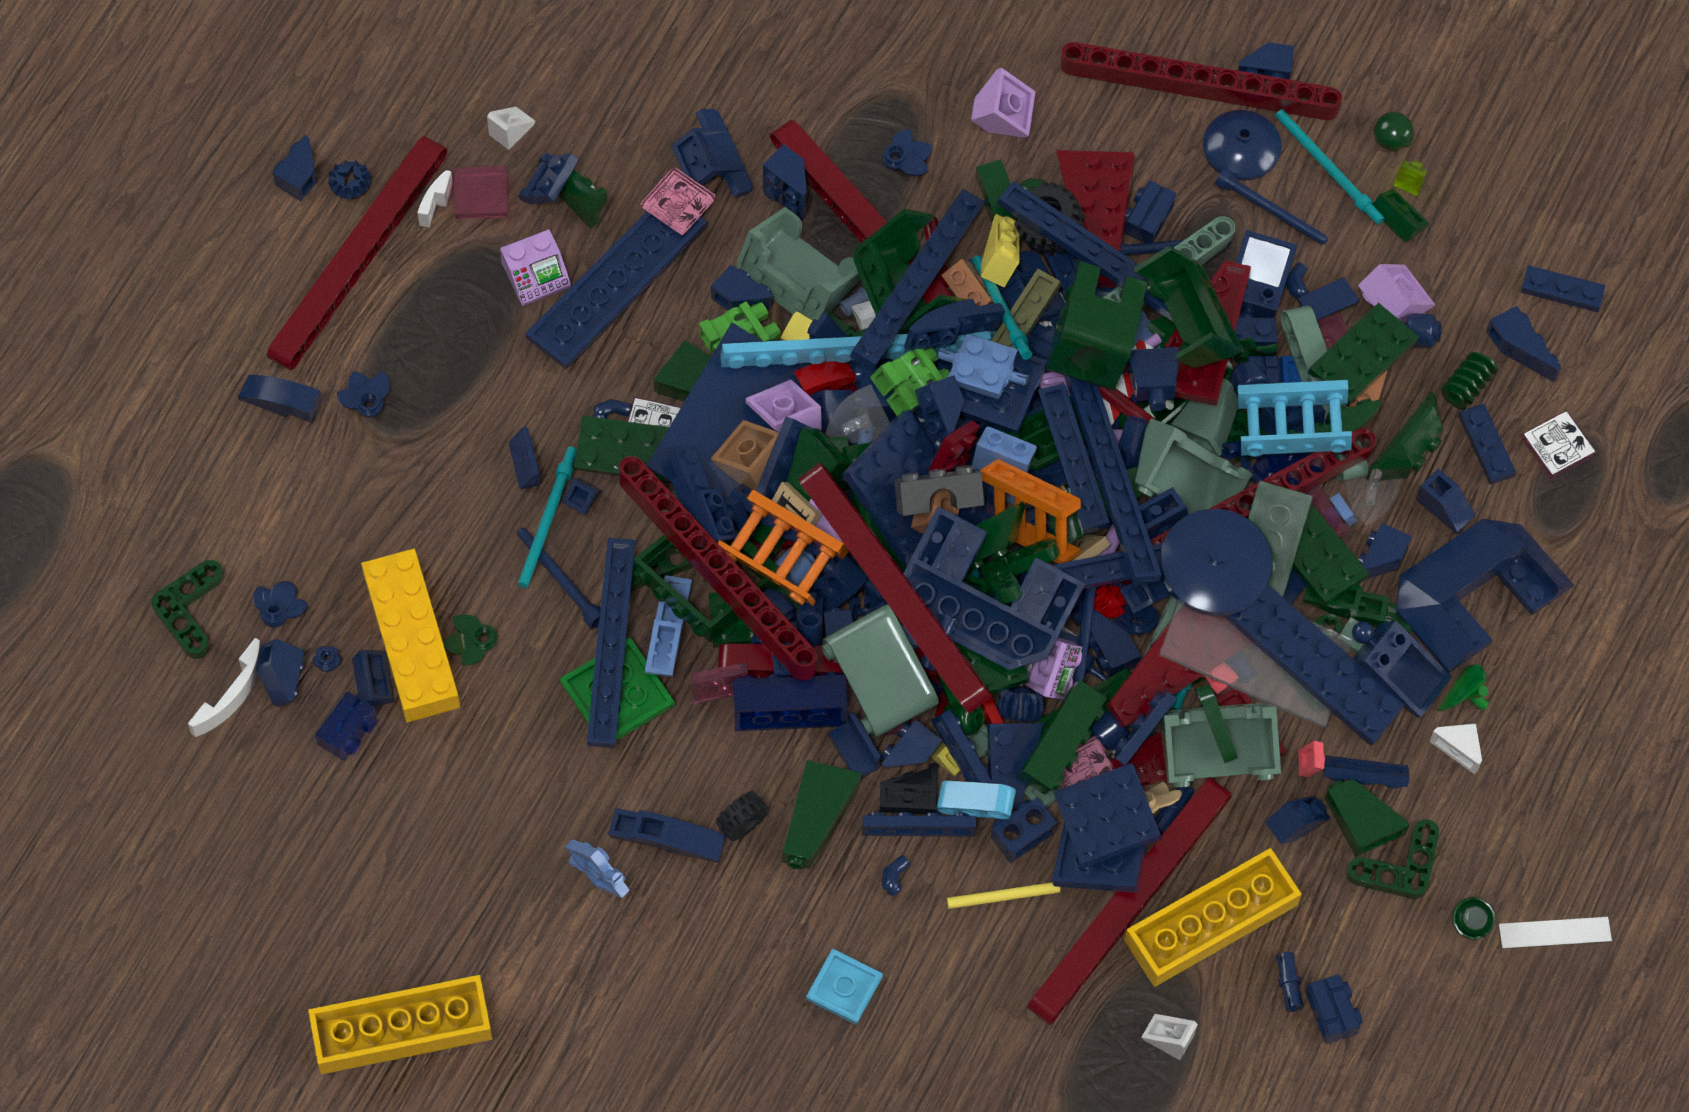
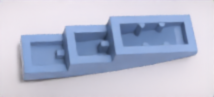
(667, 632)

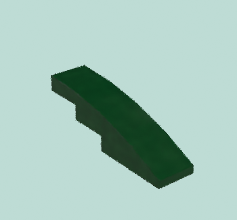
(1360, 606)

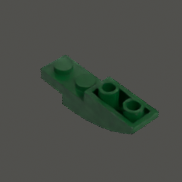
(1352, 418)

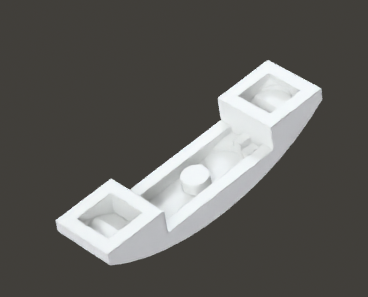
(209, 717)

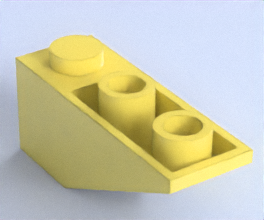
(1001, 251)

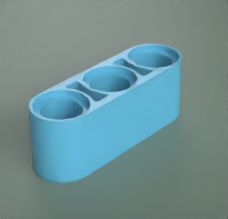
(976, 799)

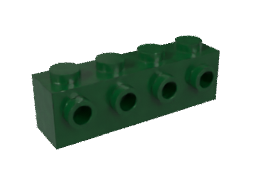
(1062, 737)

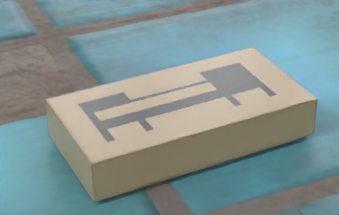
(793, 501)

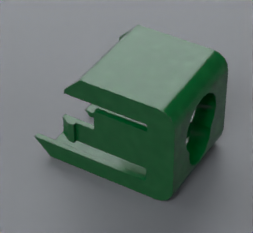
(1093, 332)

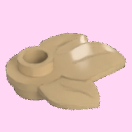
(1161, 796)

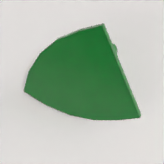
(1468, 686)

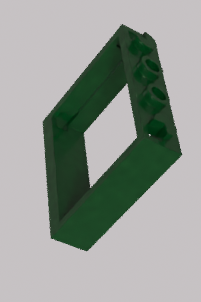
(681, 607)

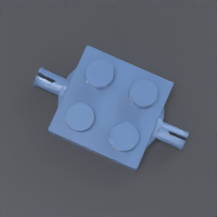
(983, 366)
(596, 867)

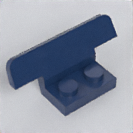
(710, 153)
(1030, 262)

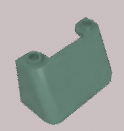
(793, 269)
(1194, 472)
(881, 671)
(1193, 752)

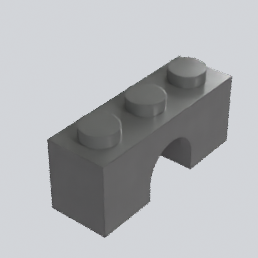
(915, 491)

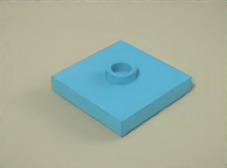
(844, 986)

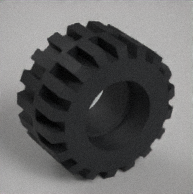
(1058, 198)

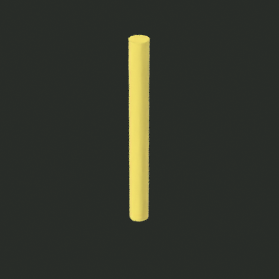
(1002, 895)

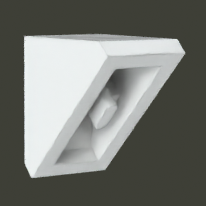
(508, 125)
(1459, 743)
(1170, 1034)

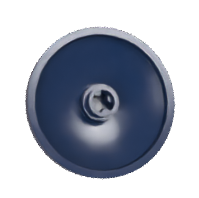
(1215, 562)

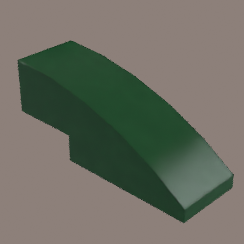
(993, 183)

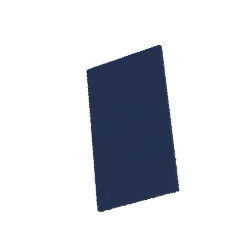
(716, 409)

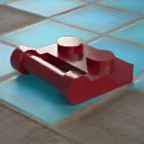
(955, 448)

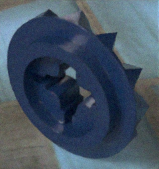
(355, 187)
(1149, 621)

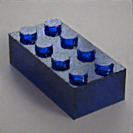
(789, 702)

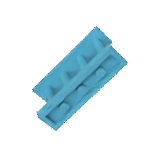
(1294, 394)

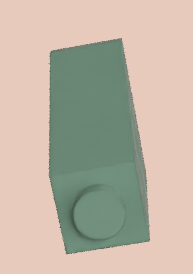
(1208, 423)

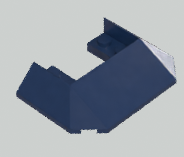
(1435, 585)
(996, 630)

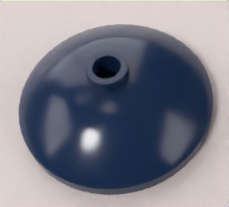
(1247, 156)

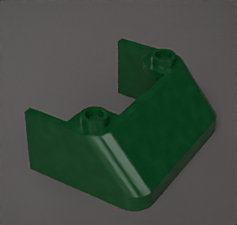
(886, 257)
(1192, 305)

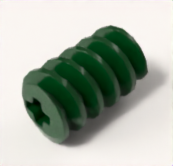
(1468, 380)

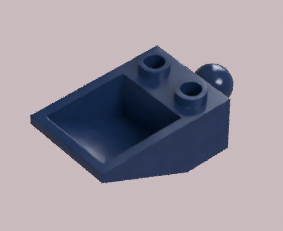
(1270, 267)
(1404, 665)

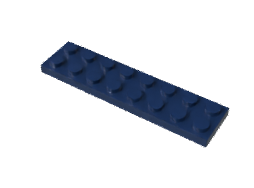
(609, 288)
(1318, 665)

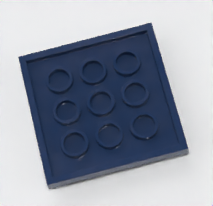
(896, 451)

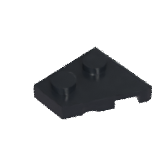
(910, 792)

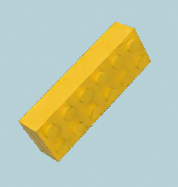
(410, 635)
(1212, 917)
(400, 1024)

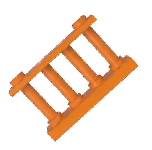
(1041, 496)
(783, 522)

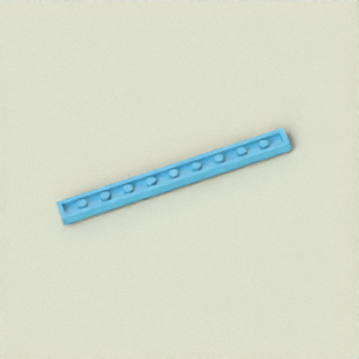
(814, 350)

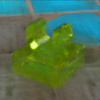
(1410, 177)

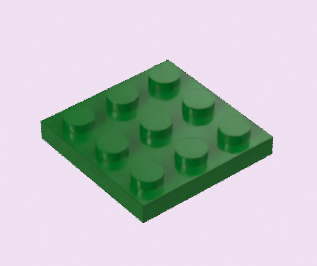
(641, 693)

